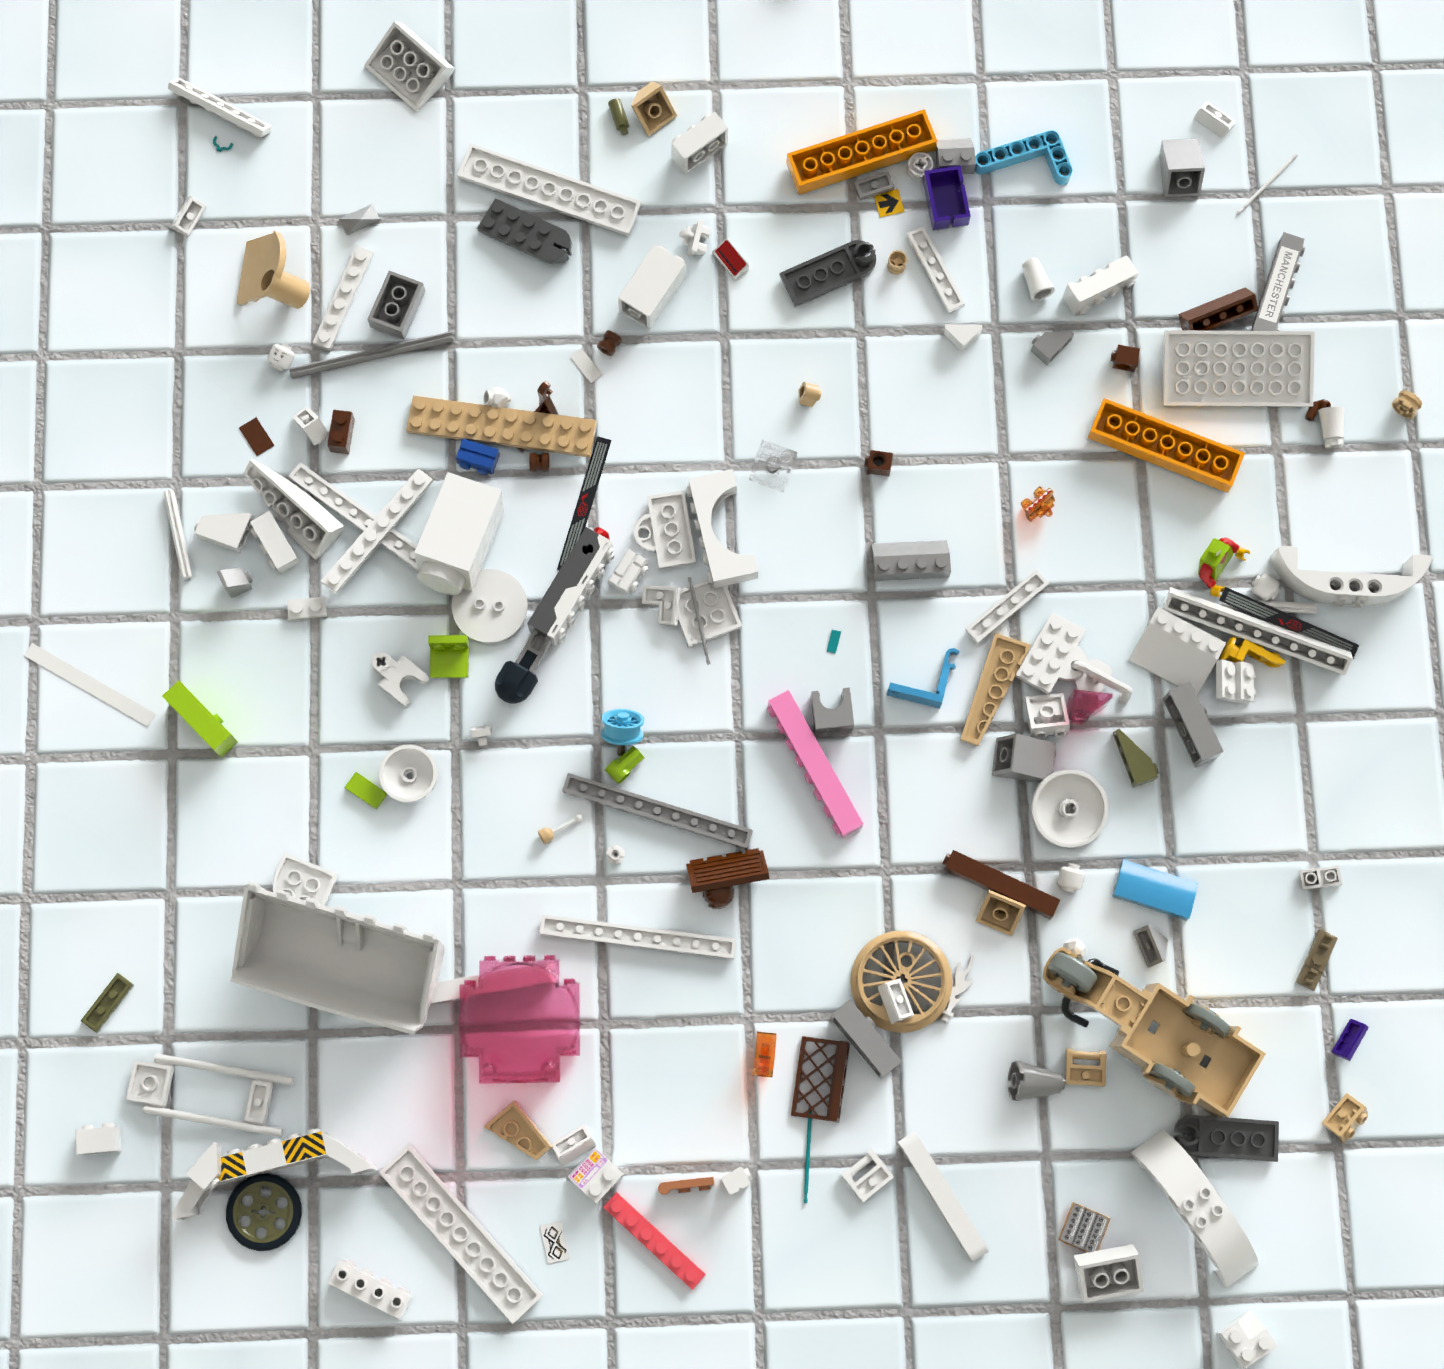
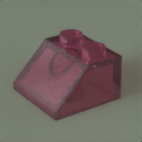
(1085, 704)

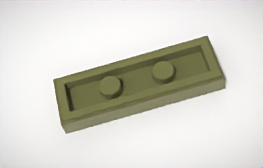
(107, 1002)

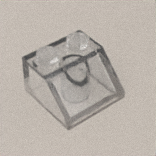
(773, 465)

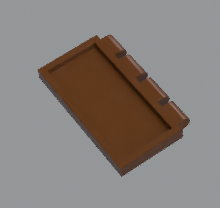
(728, 870)

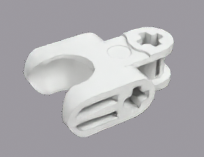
(395, 674)

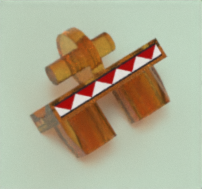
(1040, 506)

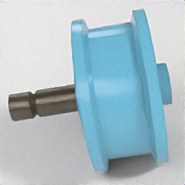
(622, 728)

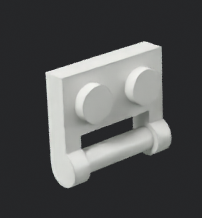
(872, 1180)

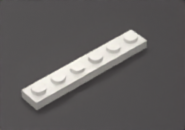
(220, 107)
(343, 298)

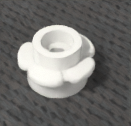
(615, 859)

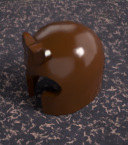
(719, 897)

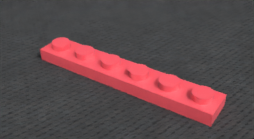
(654, 1240)

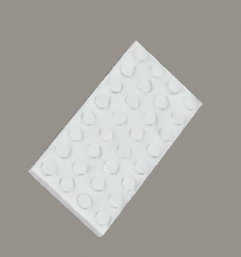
(1238, 368)

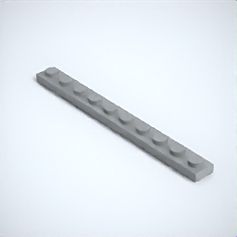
(657, 811)

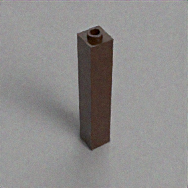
(1000, 883)

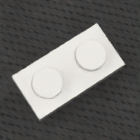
(307, 608)

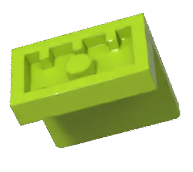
(449, 656)

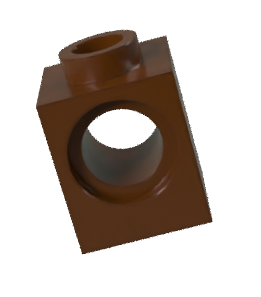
(1125, 358)
(885, 457)

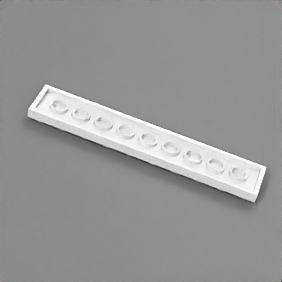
(549, 189)
(461, 1234)

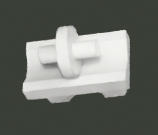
(693, 237)

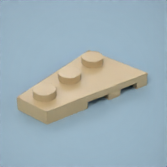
(518, 1129)

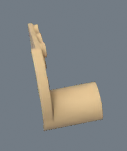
(264, 274)

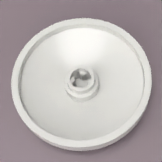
(1069, 808)

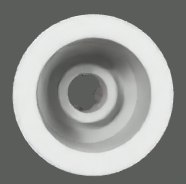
(1037, 280)
(1332, 426)

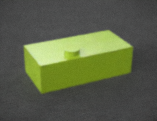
(200, 718)

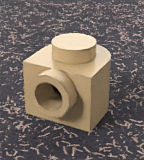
(809, 394)

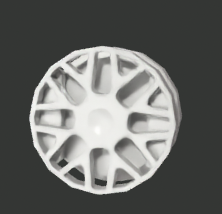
(918, 164)

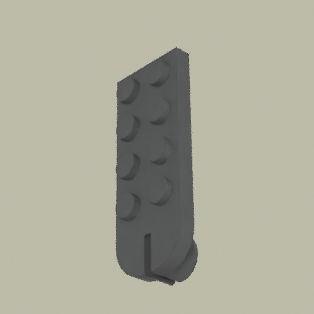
(526, 233)
(829, 271)
(1229, 1137)

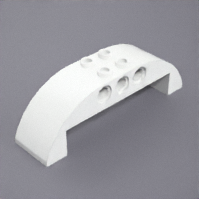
(1346, 587)
(1198, 1206)

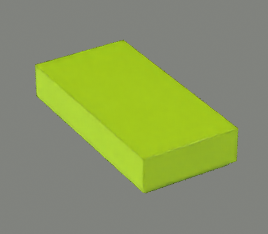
(366, 790)

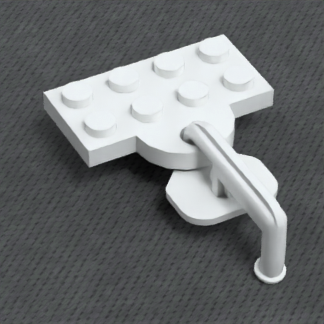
(1056, 652)

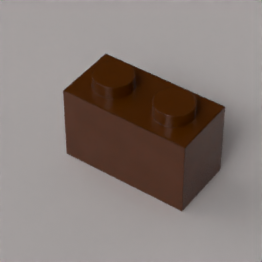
(341, 431)

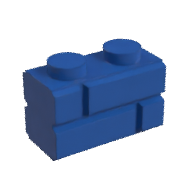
(477, 457)

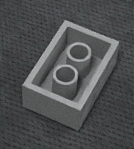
(396, 305)

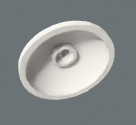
(401, 762)

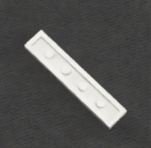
(935, 269)
(1006, 606)

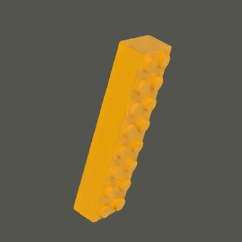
(861, 152)
(1166, 445)

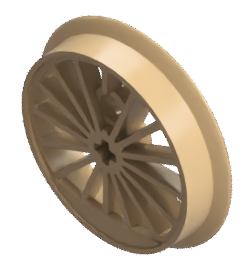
(879, 1013)

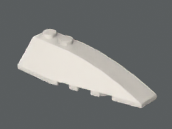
(302, 515)

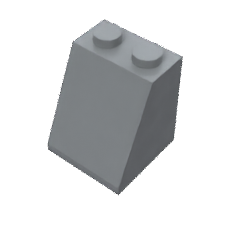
(1181, 167)
(1023, 758)

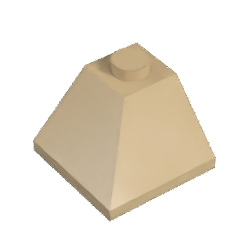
(653, 108)

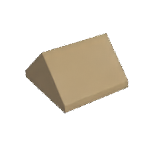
(1000, 912)

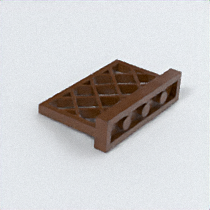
(837, 1083)

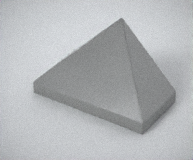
(359, 219)
(1152, 944)

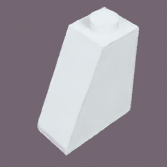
(225, 529)

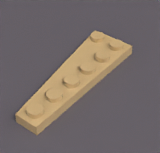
(997, 675)

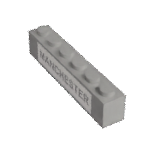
(1278, 283)

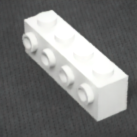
(370, 1289)

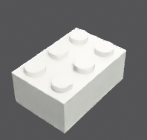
(699, 142)
(1108, 1273)

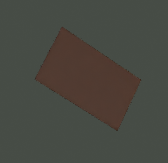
(256, 436)

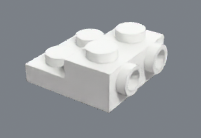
(1235, 681)
(1047, 715)

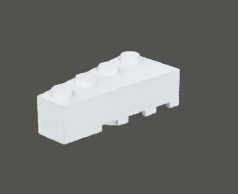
(1100, 285)

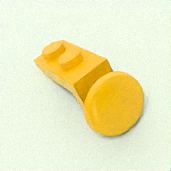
(1254, 650)

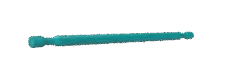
(807, 1158)

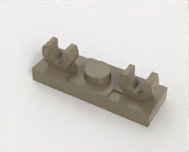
(1316, 960)

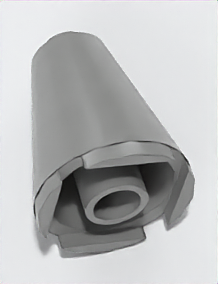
(1032, 1081)

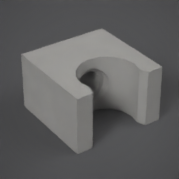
(835, 719)

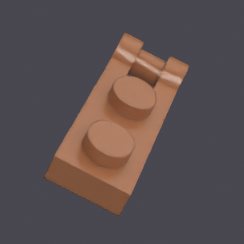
(685, 1185)

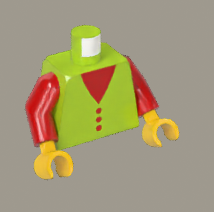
(1216, 559)

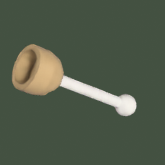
(547, 834)

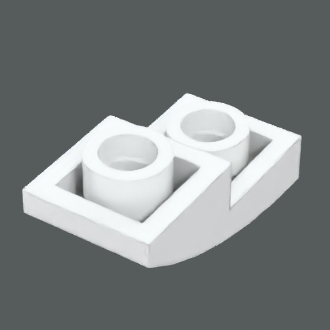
(1320, 877)

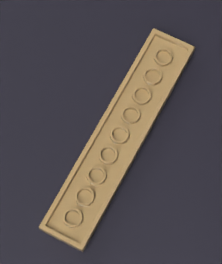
(501, 426)

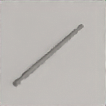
(699, 620)

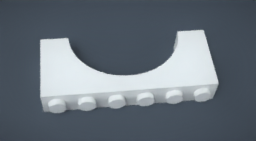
(724, 565)

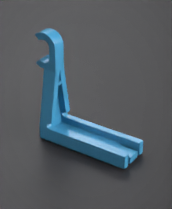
(921, 696)

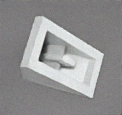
(962, 335)

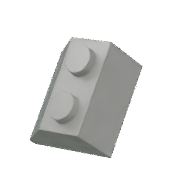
(956, 153)

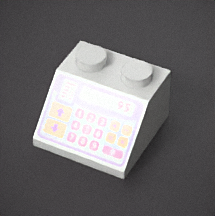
(596, 1175)

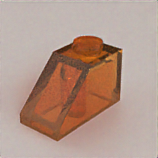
(764, 1054)

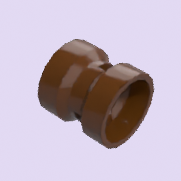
(609, 343)
(539, 461)

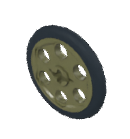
(291, 1214)

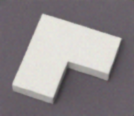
(667, 599)

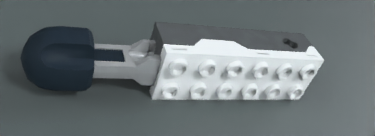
(556, 612)

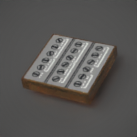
(1084, 1228)

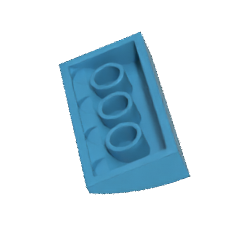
(1155, 890)

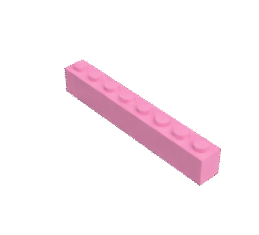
(814, 762)

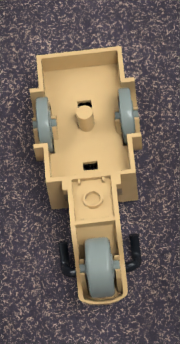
(1176, 1048)

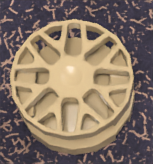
(1407, 404)

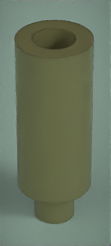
(619, 115)

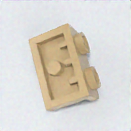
(1346, 1118)

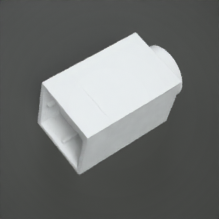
(458, 534)

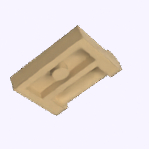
(1085, 1074)

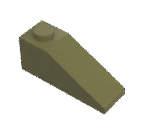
(1137, 763)

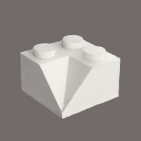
(1247, 1339)

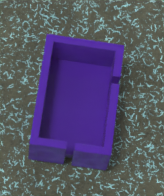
(946, 197)

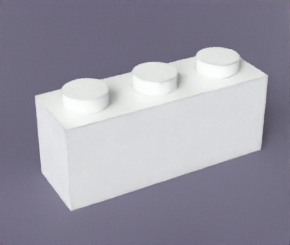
(273, 542)

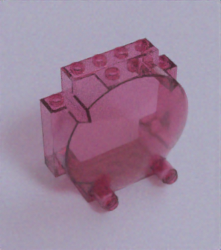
(519, 1019)

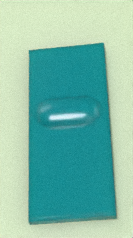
(833, 641)

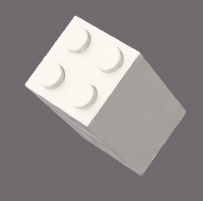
(652, 286)

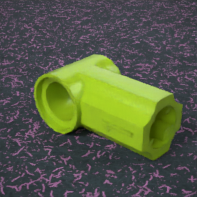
(620, 768)

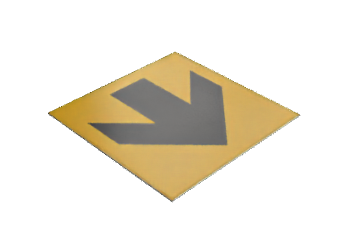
(889, 203)

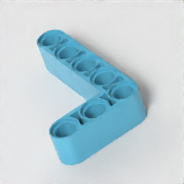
(1027, 153)

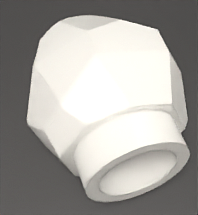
(496, 397)
(1076, 946)

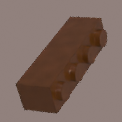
(1219, 311)

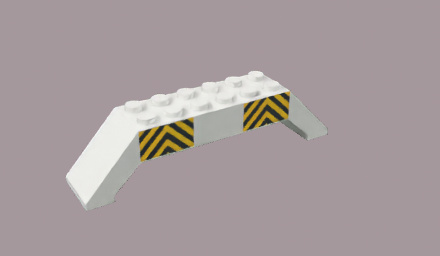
(270, 1158)

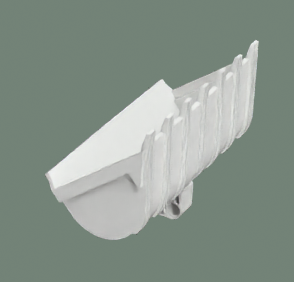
(336, 960)

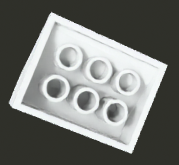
(408, 66)
(1176, 650)

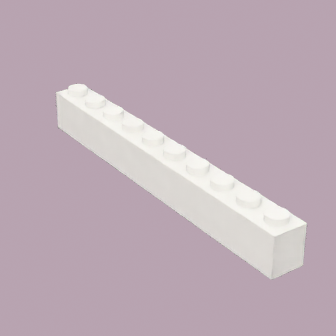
(1257, 631)

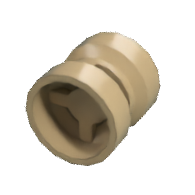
(897, 258)

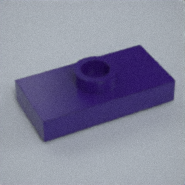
(1350, 1039)

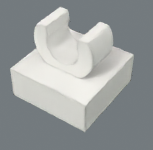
(481, 732)

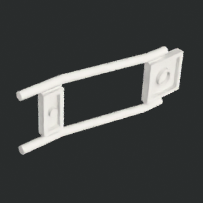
(152, 1083)

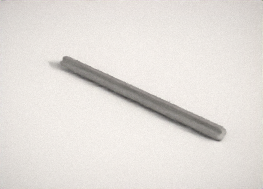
(372, 354)

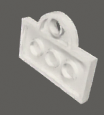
(668, 530)

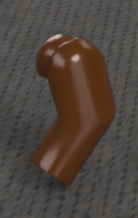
(1312, 411)

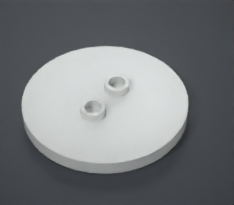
(493, 608)

